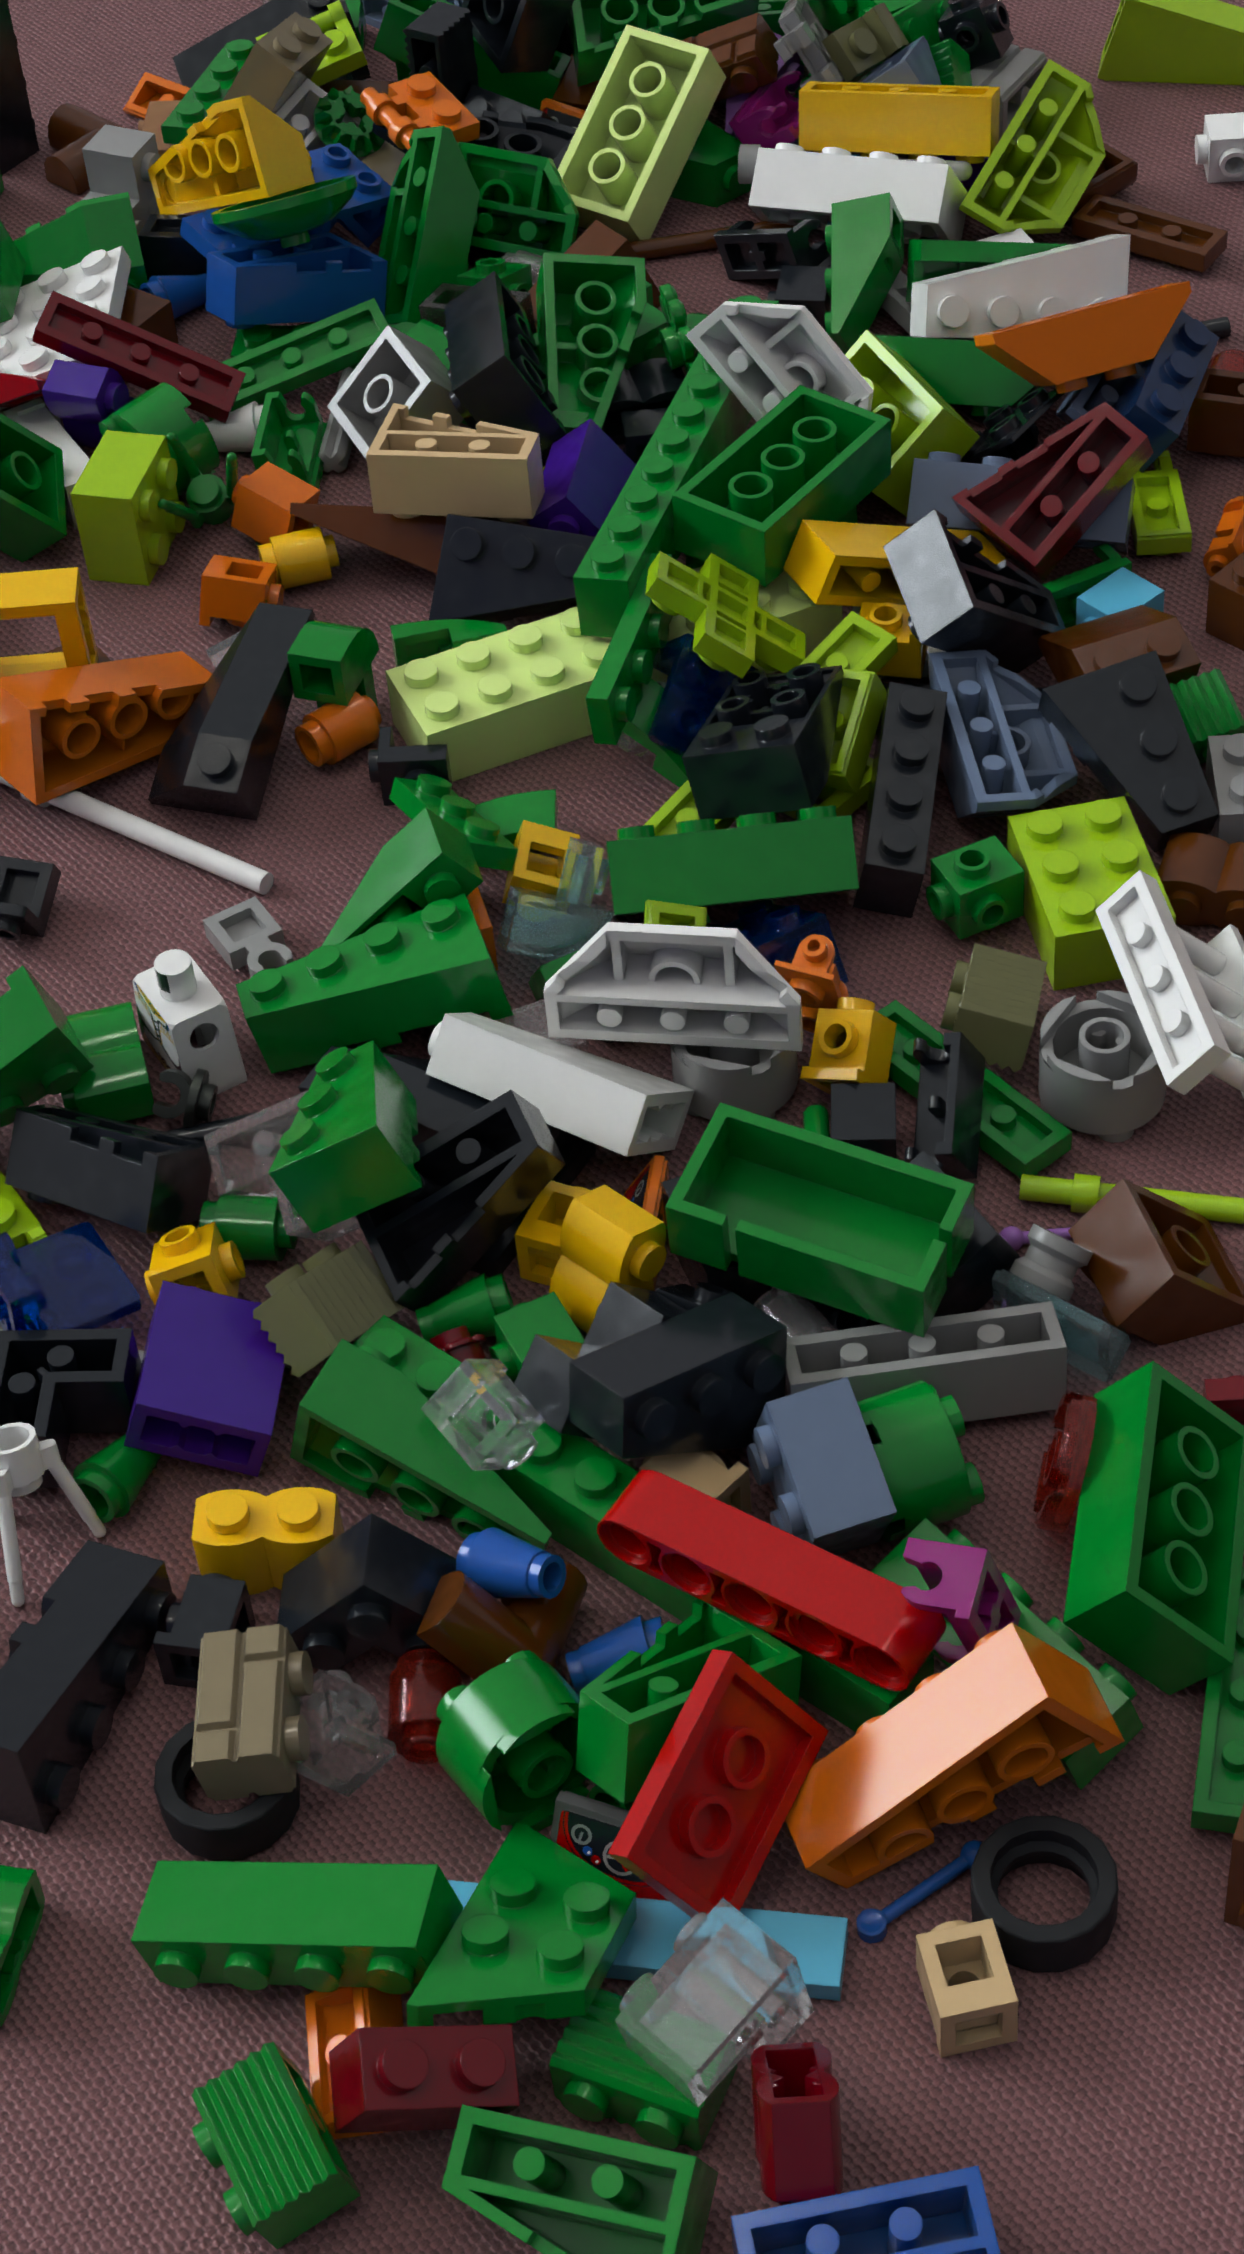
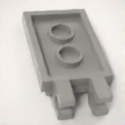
(804, 36)

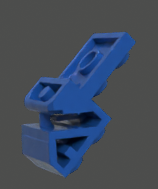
(361, 216)

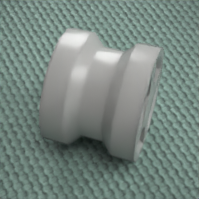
(1051, 1262)

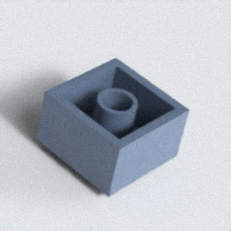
(822, 1469)

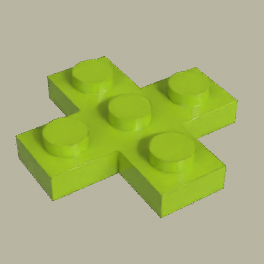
(726, 615)

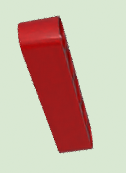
(770, 1579)

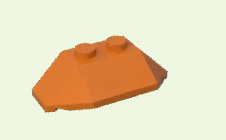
(1088, 339)

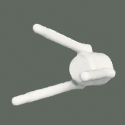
(21, 1471)

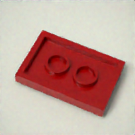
(719, 1788)

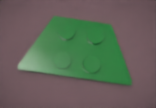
(528, 1938)

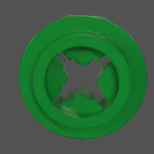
(328, 126)

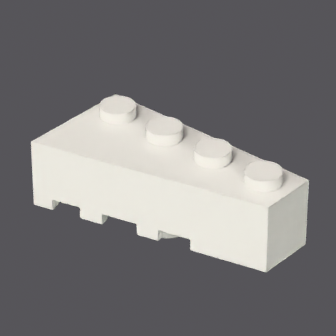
(804, 184)
(1020, 289)

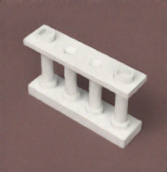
(1180, 986)

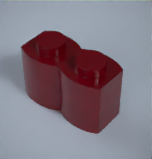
(796, 2122)

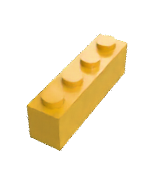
(900, 119)
(848, 562)

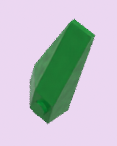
(368, 1432)

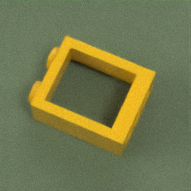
(49, 594)

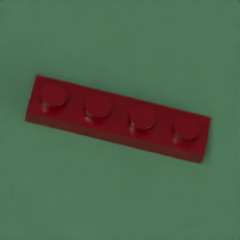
(137, 355)

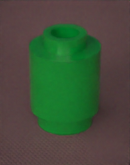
(252, 1224)

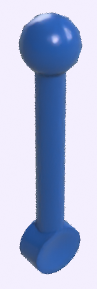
(873, 1922)

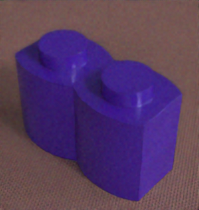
(84, 398)

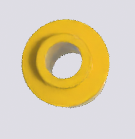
(301, 556)

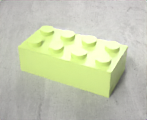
(639, 131)

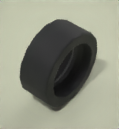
(222, 1834)
(1062, 1844)

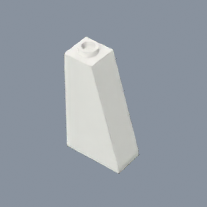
(569, 1086)

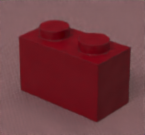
(421, 2076)

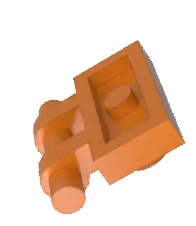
(419, 104)

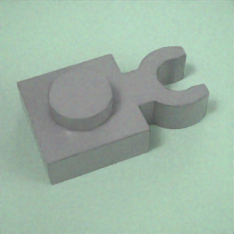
(248, 937)

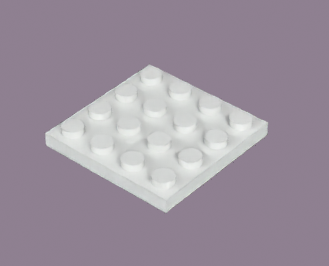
(95, 281)

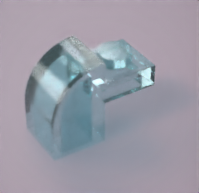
(558, 924)

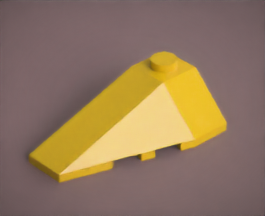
(230, 159)

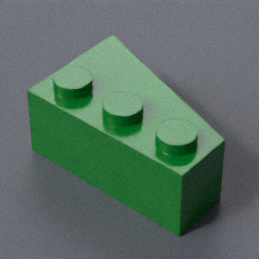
(638, 1698)

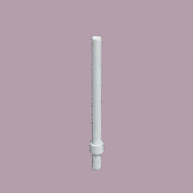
(162, 840)

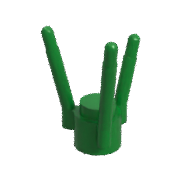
(206, 493)

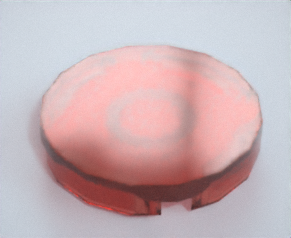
(1065, 1462)

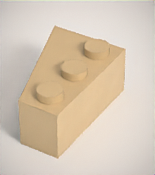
(454, 469)

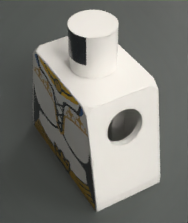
(175, 1001)

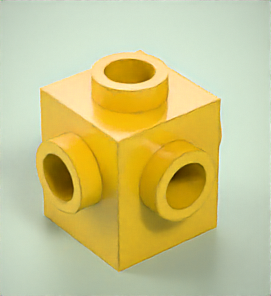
(195, 1259)

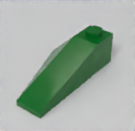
(84, 228)
(586, 329)

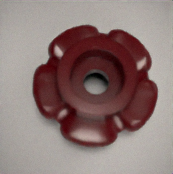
(460, 1344)

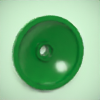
(287, 214)

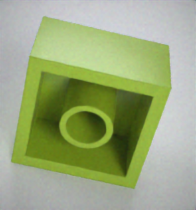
(118, 507)

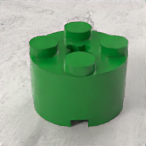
(161, 412)
(921, 1456)
(512, 1741)

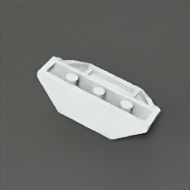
(772, 350)
(673, 990)

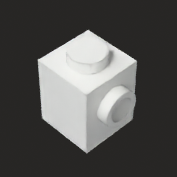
(1222, 147)

